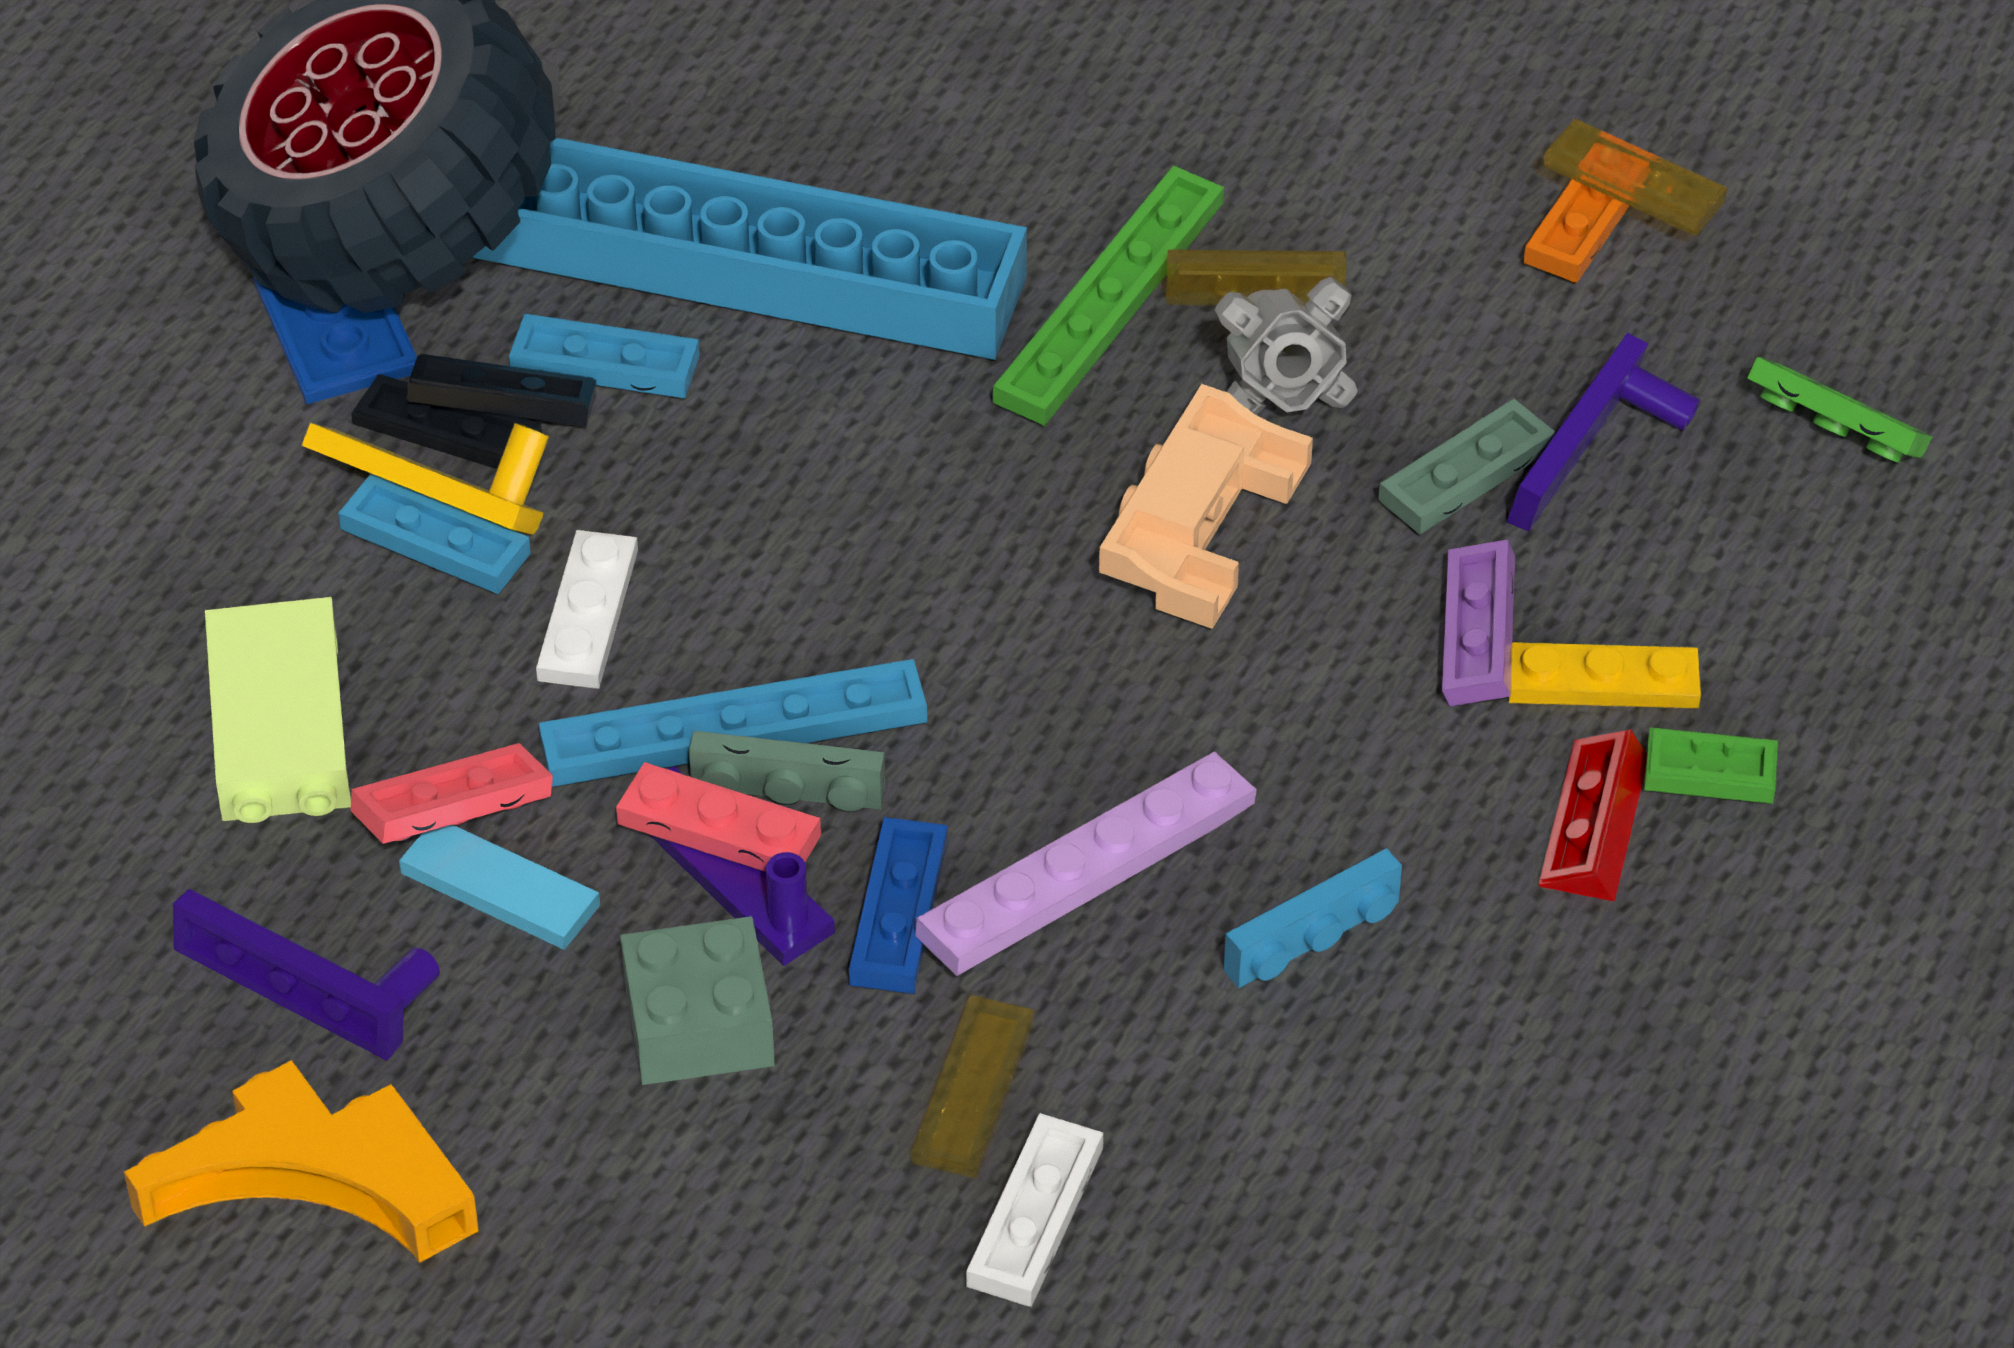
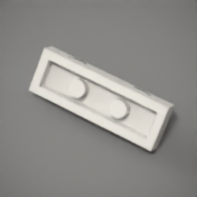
(587, 609)
(1034, 1210)

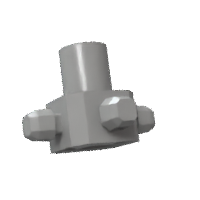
(1288, 347)

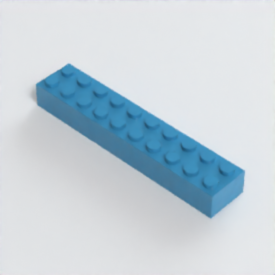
(771, 248)

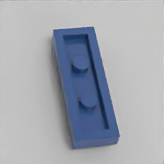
(898, 892)

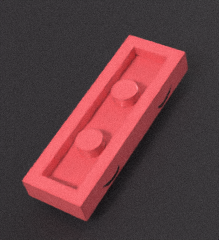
(451, 793)
(714, 818)

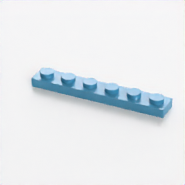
(786, 710)

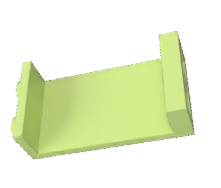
(276, 710)

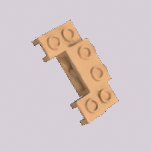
(1187, 495)

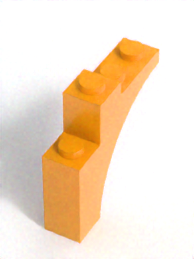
(289, 1146)

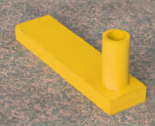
(500, 504)

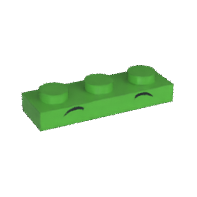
(1838, 411)

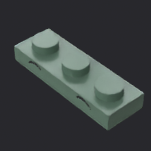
(1466, 466)
(790, 770)

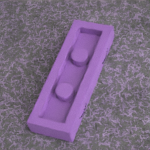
(1479, 623)

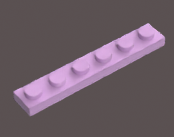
(1084, 863)

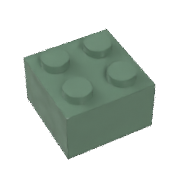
(697, 1000)

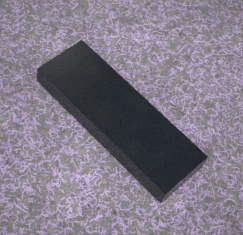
(501, 389)
(454, 431)

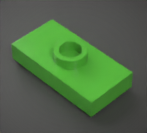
(1711, 765)

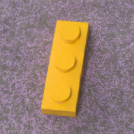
(1605, 675)

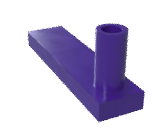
(1617, 379)
(782, 911)
(300, 979)

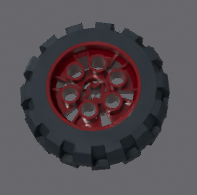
(374, 147)

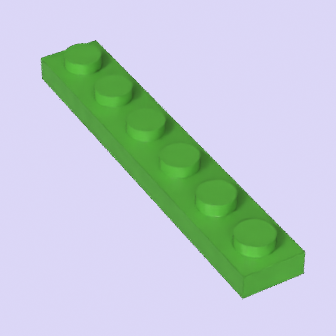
(1107, 296)

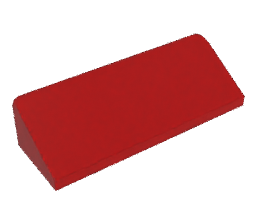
(1601, 816)

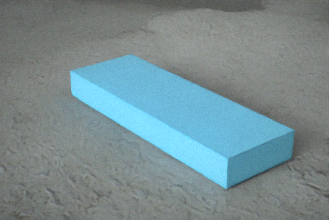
(500, 884)

